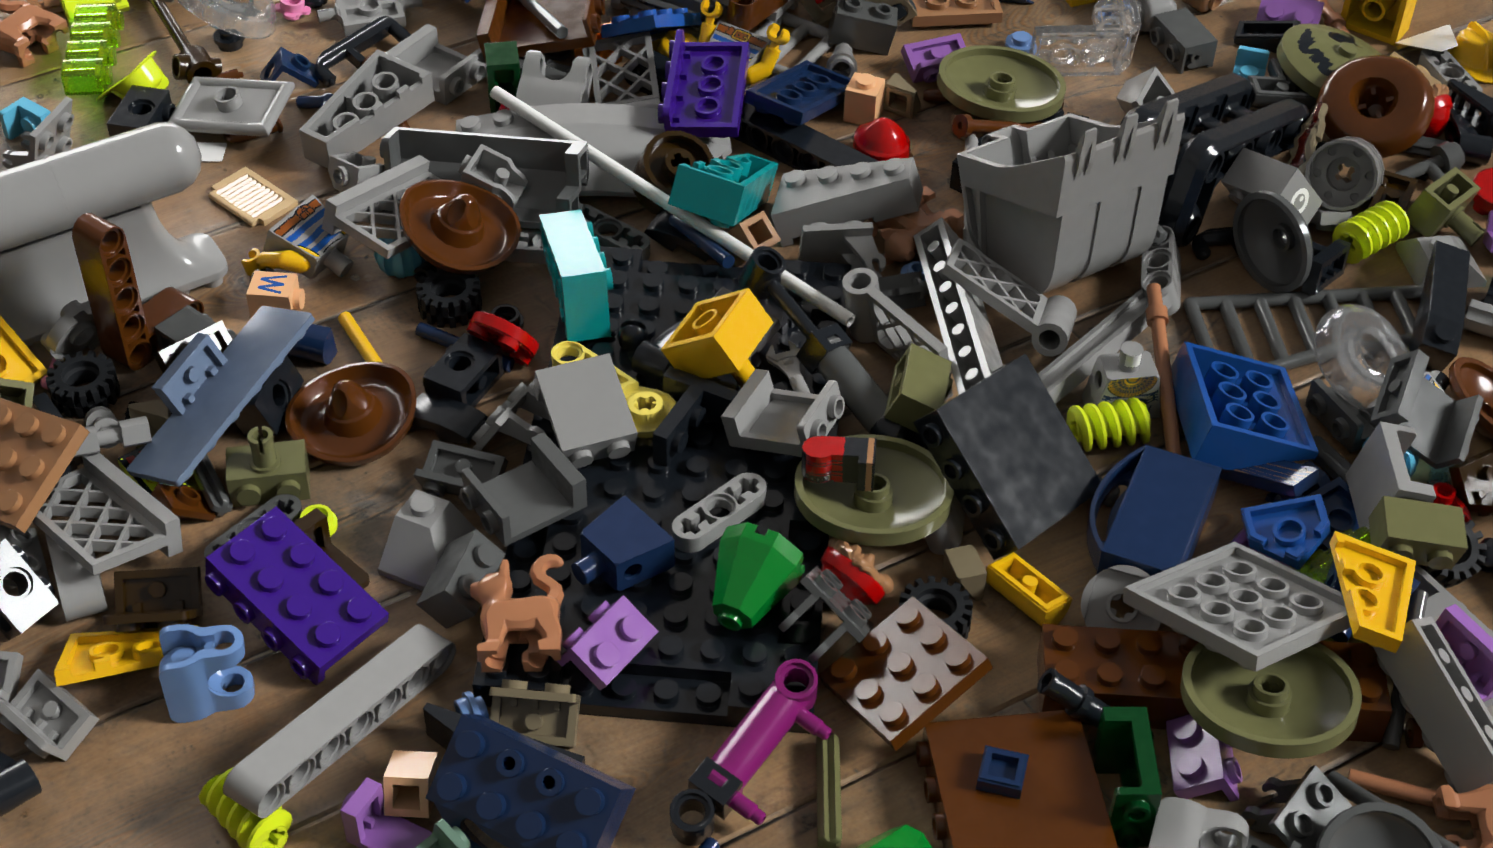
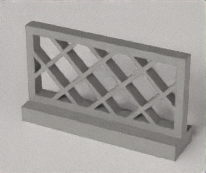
(368, 198)
(123, 501)

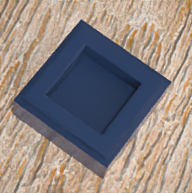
(1002, 772)

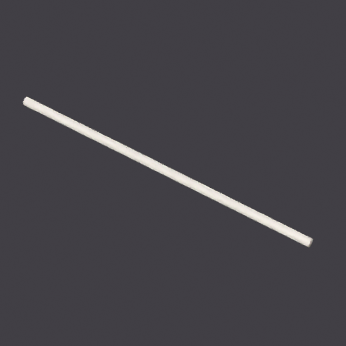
(660, 198)

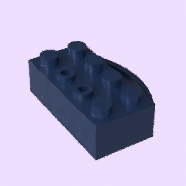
(1158, 514)
(524, 791)

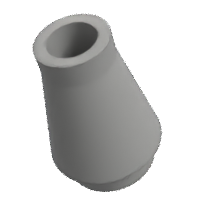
(842, 60)

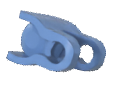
(197, 673)

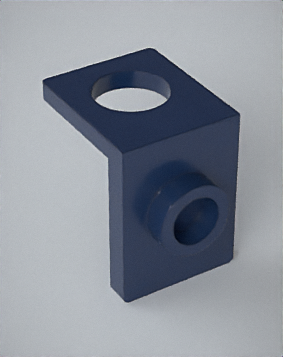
(292, 64)

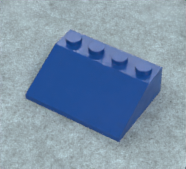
(1238, 409)

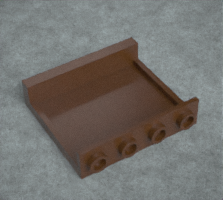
(513, 22)
(1059, 793)

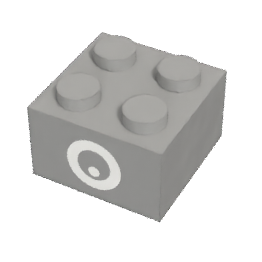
(1259, 172)

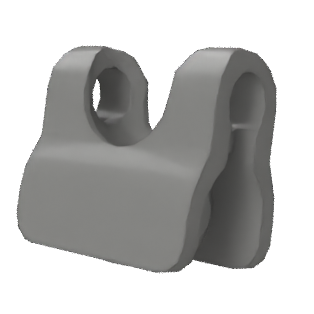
(538, 90)
(1192, 825)

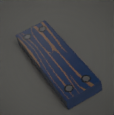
(1277, 477)

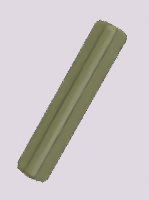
(828, 792)

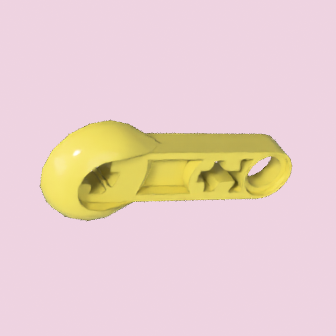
(646, 404)

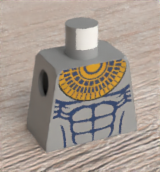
(1125, 376)

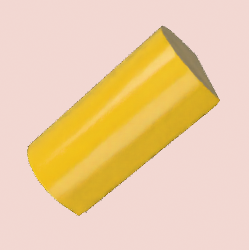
(1028, 589)

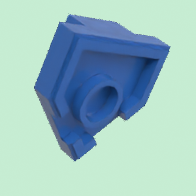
(1287, 528)

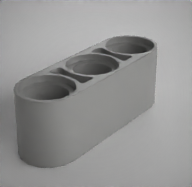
(78, 589)

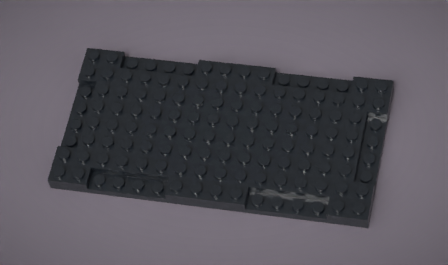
(693, 664)

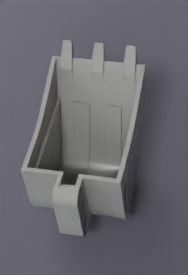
(1069, 193)

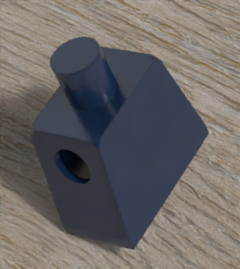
(623, 547)

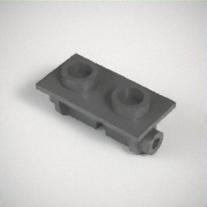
(905, 289)

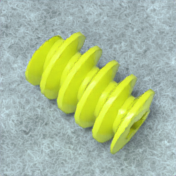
(1372, 230)
(1110, 422)
(241, 823)

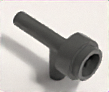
(1443, 159)

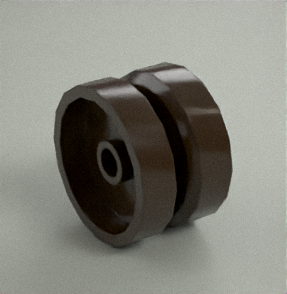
(661, 160)

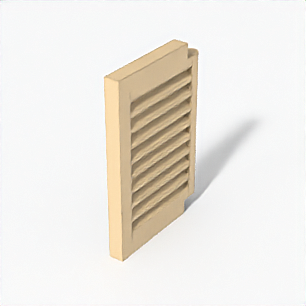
(252, 197)

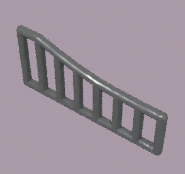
(1295, 302)

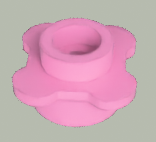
(293, 9)

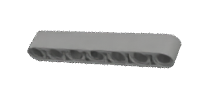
(338, 721)

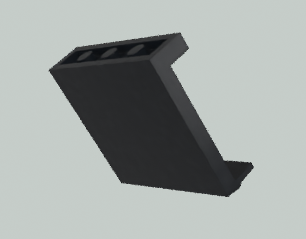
(1009, 457)

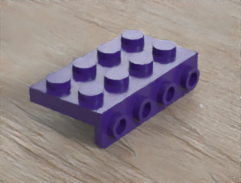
(704, 87)
(293, 594)

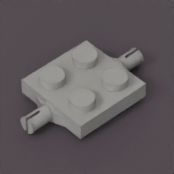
(359, 13)

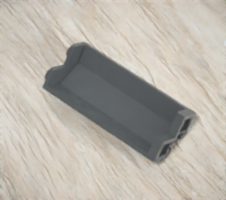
(551, 166)

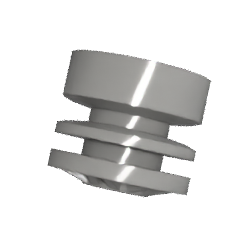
(1338, 192)

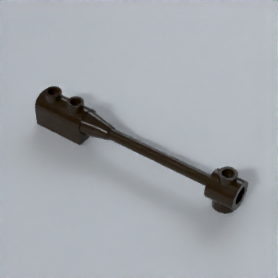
(192, 59)

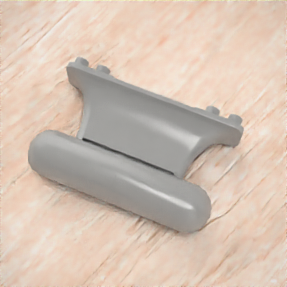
(118, 183)

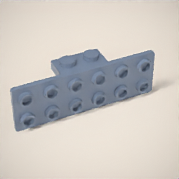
(212, 388)

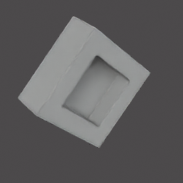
(1329, 219)

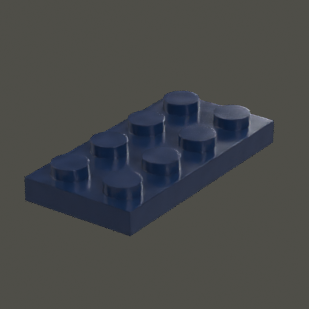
(799, 93)

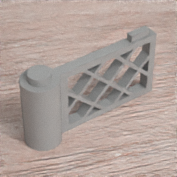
(620, 47)
(1045, 318)
(882, 320)

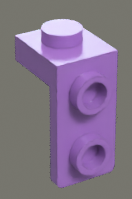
(369, 828)

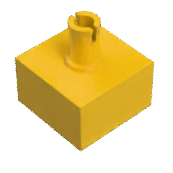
(1379, 18)
(719, 336)

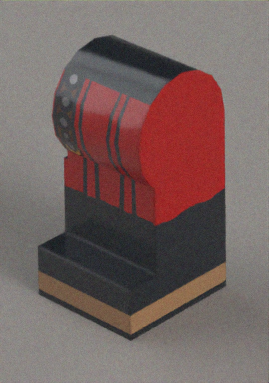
(840, 460)

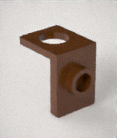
(183, 501)

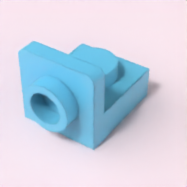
(1251, 61)
(21, 117)

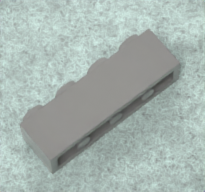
(1443, 704)

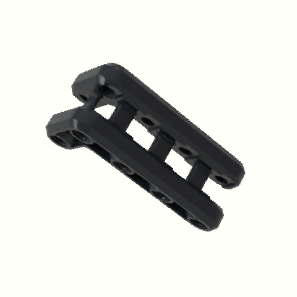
(1211, 139)

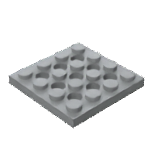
(1241, 605)

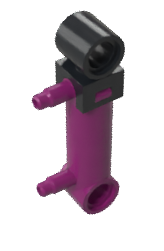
(719, 781)

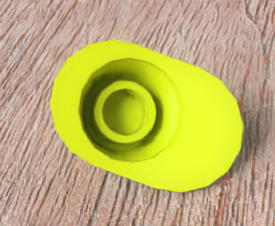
(145, 74)

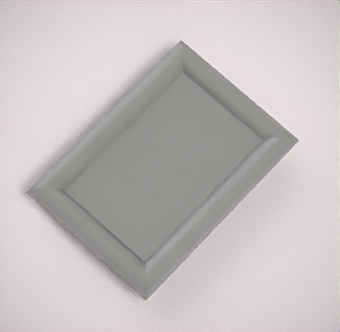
(232, 106)

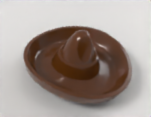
(1378, 101)
(458, 226)
(353, 413)

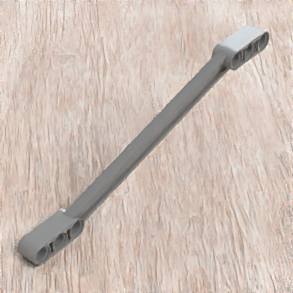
(1159, 265)

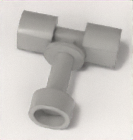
(108, 432)

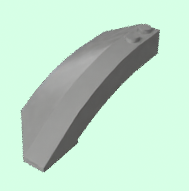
(610, 128)

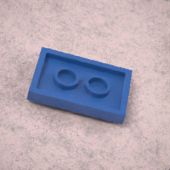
(650, 20)

